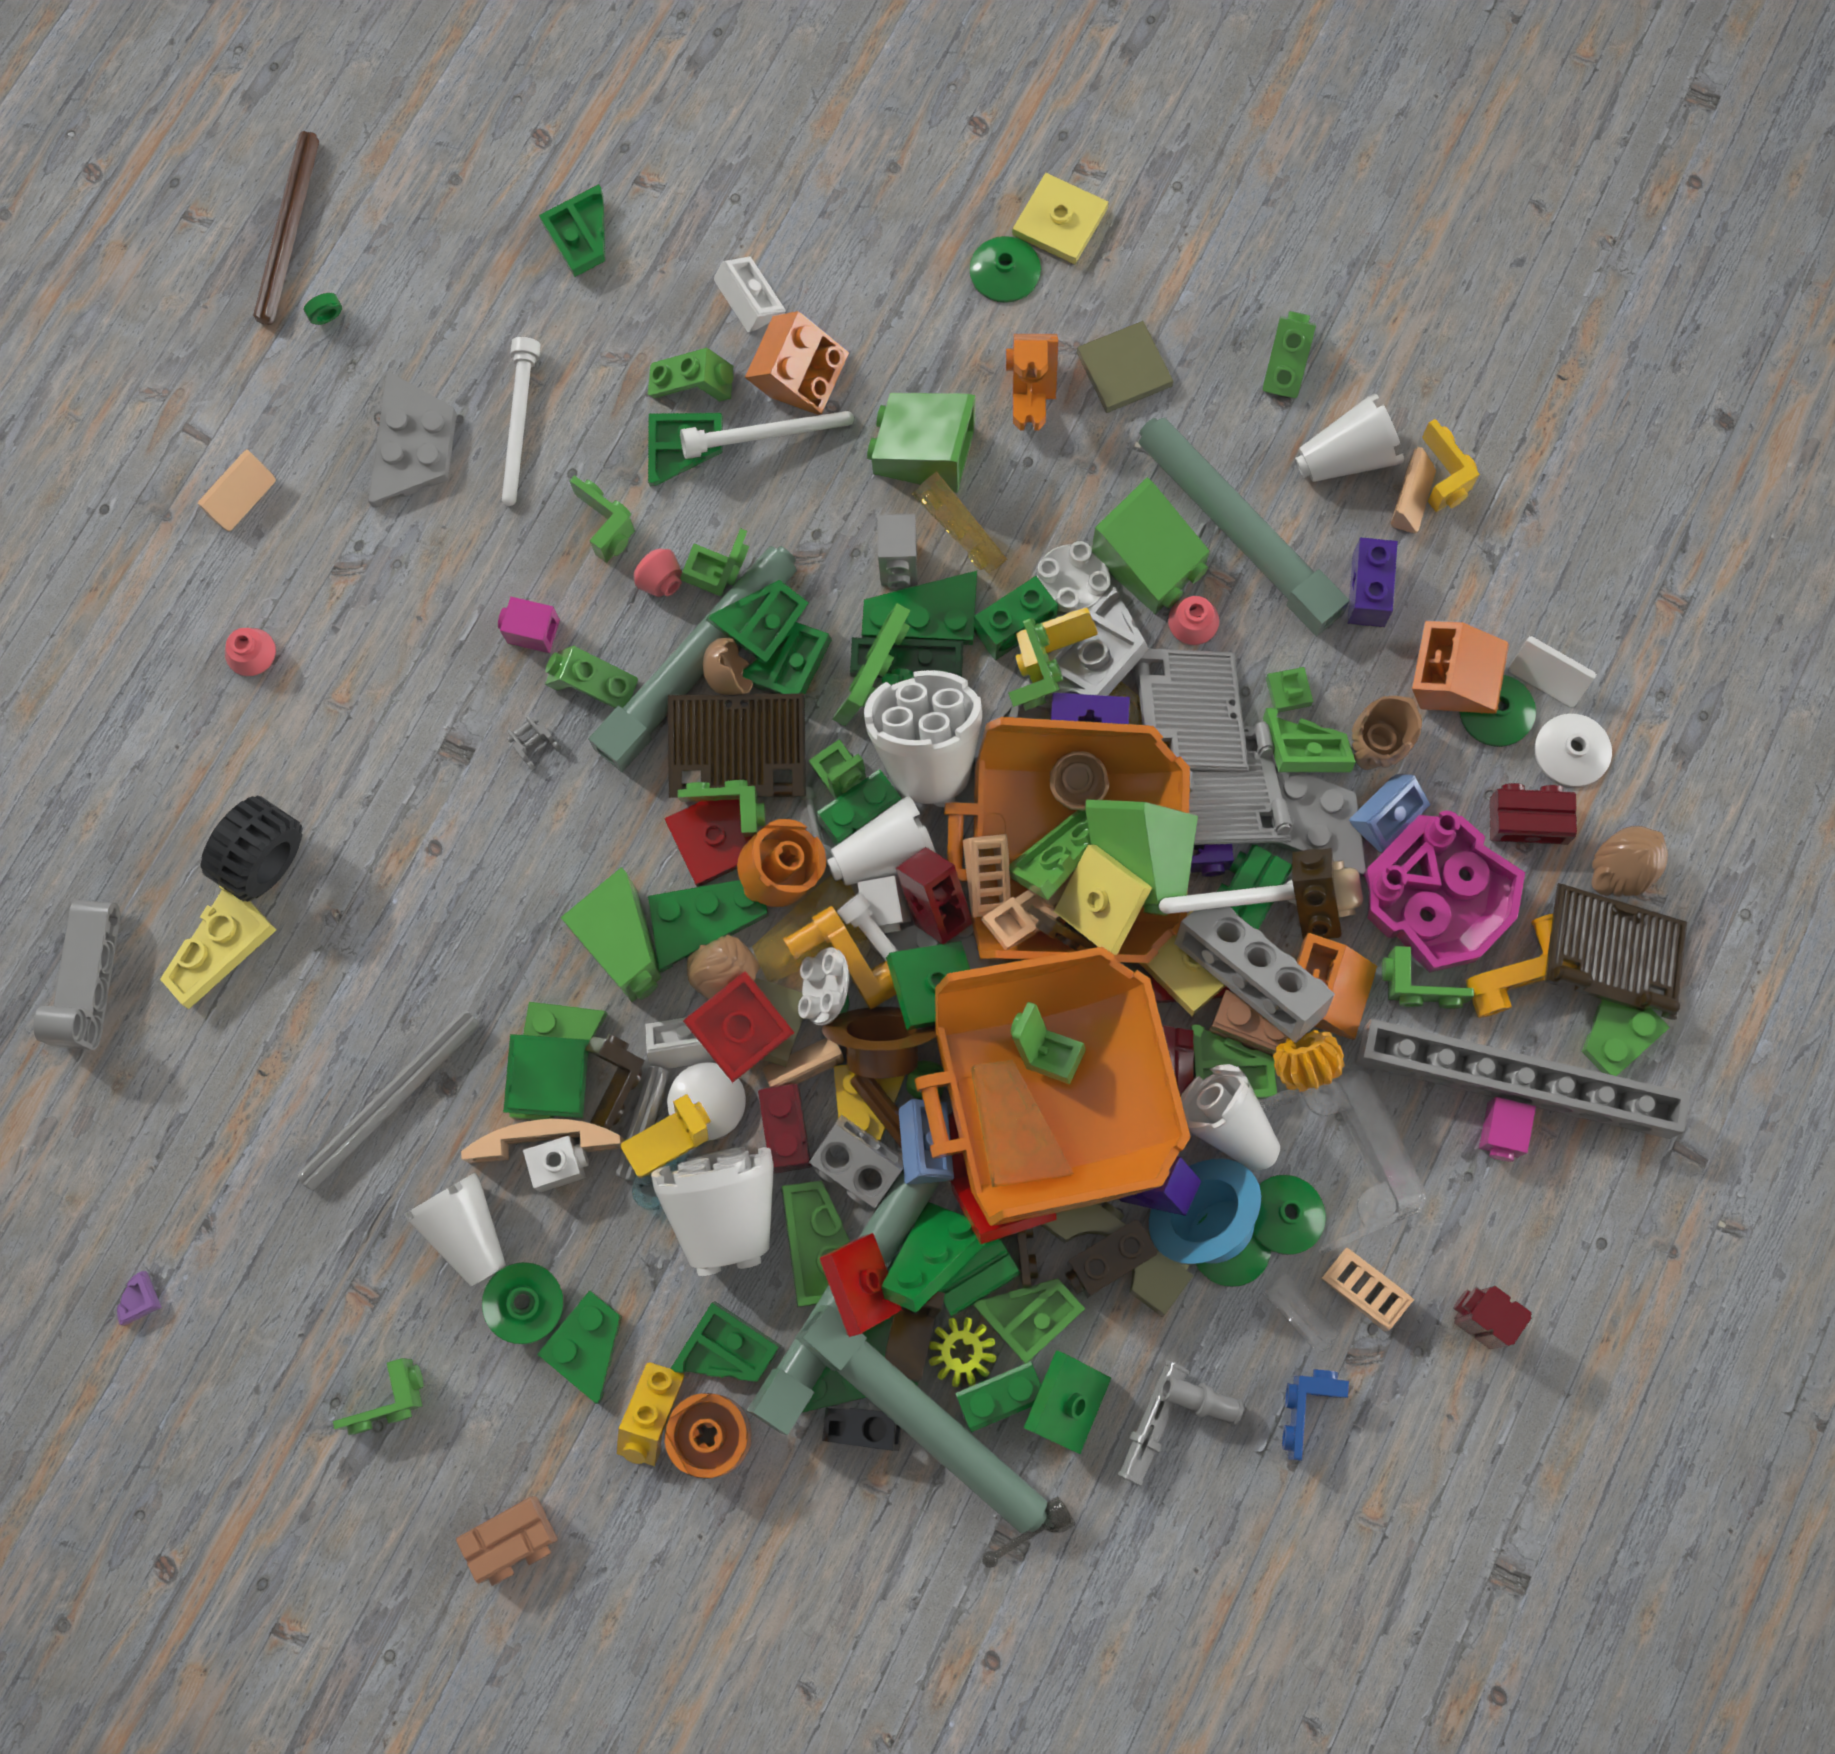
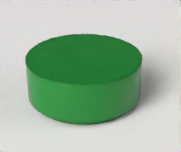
(322, 308)

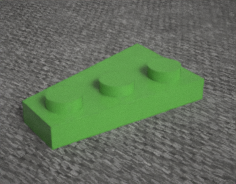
(877, 664)

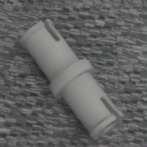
(1201, 1400)

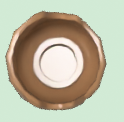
(725, 668)
(1078, 778)

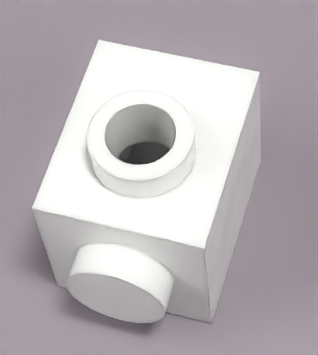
(887, 902)
(555, 1163)

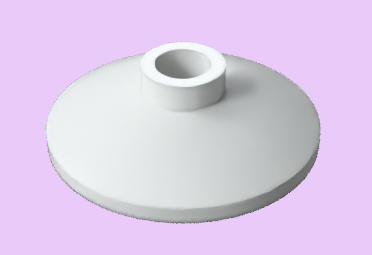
(1565, 764)

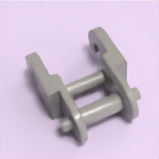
(521, 748)

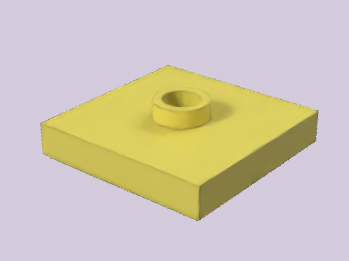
(1060, 218)
(1102, 899)
(1183, 977)

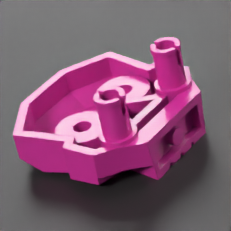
(1464, 913)

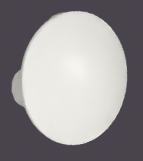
(1073, 576)
(823, 986)
(714, 1090)

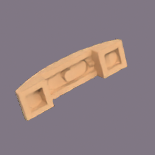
(1011, 921)
(495, 1144)

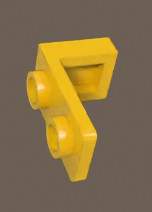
(1460, 466)
(1061, 632)
(668, 1137)
(647, 1414)

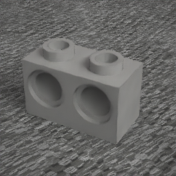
(897, 550)
(863, 1153)

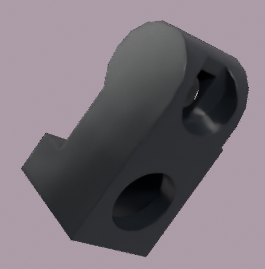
(861, 1428)

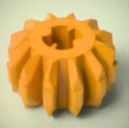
(1310, 1061)

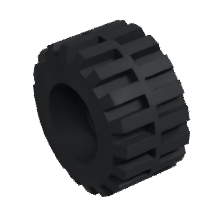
(251, 848)

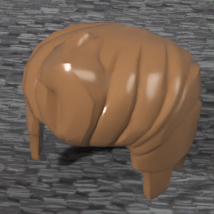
(1386, 732)
(1629, 862)
(719, 964)

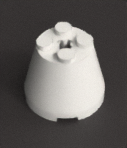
(926, 734)
(719, 1207)

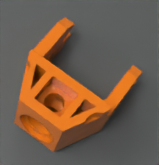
(1034, 376)

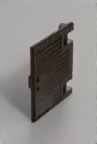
(738, 741)
(1616, 951)

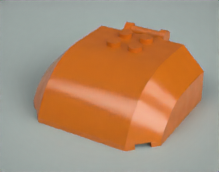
(1017, 801)
(1116, 1117)

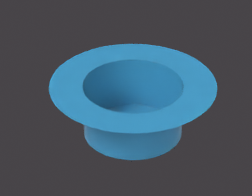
(1232, 1203)

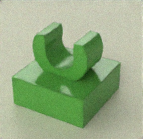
(1289, 689)

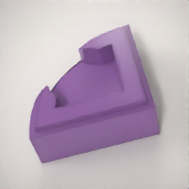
(137, 1299)

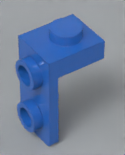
(1321, 1384)

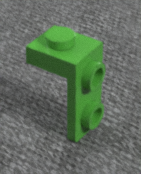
(1289, 355)
(692, 370)
(614, 534)
(713, 570)
(590, 676)
(1033, 694)
(838, 768)
(751, 811)
(1397, 971)
(1045, 1050)
(405, 1382)

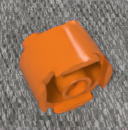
(781, 863)
(685, 1429)

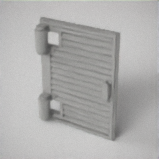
(1193, 706)
(1233, 801)

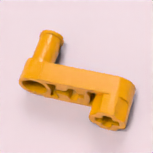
(873, 984)
(1492, 986)

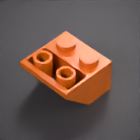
(797, 363)
(1459, 668)
(1346, 975)

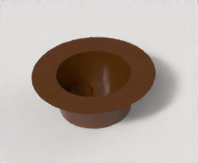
(878, 1041)

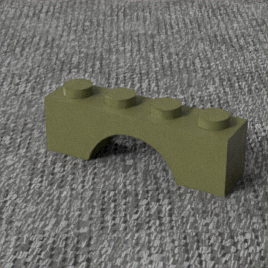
(1154, 1282)

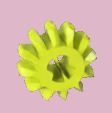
(968, 1339)

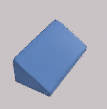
(1390, 810)
(916, 1142)

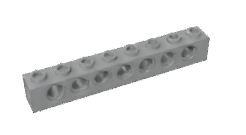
(1523, 1079)

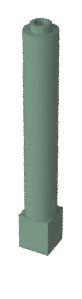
(1308, 592)
(629, 728)
(791, 1383)
(923, 1419)

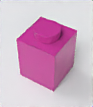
(529, 624)
(1507, 1129)

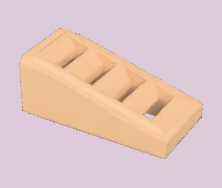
(1002, 875)
(1388, 1287)

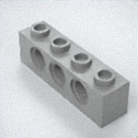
(1262, 987)

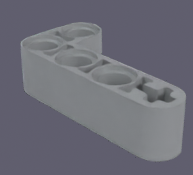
(83, 978)

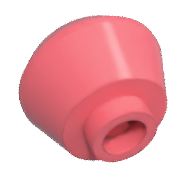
(658, 573)
(1193, 620)
(249, 651)

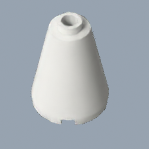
(1352, 444)
(880, 845)
(1230, 1117)
(461, 1230)

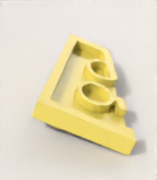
(221, 942)

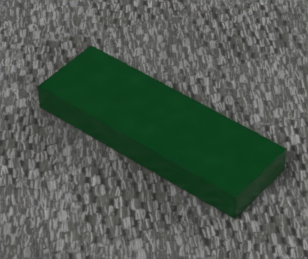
(913, 655)

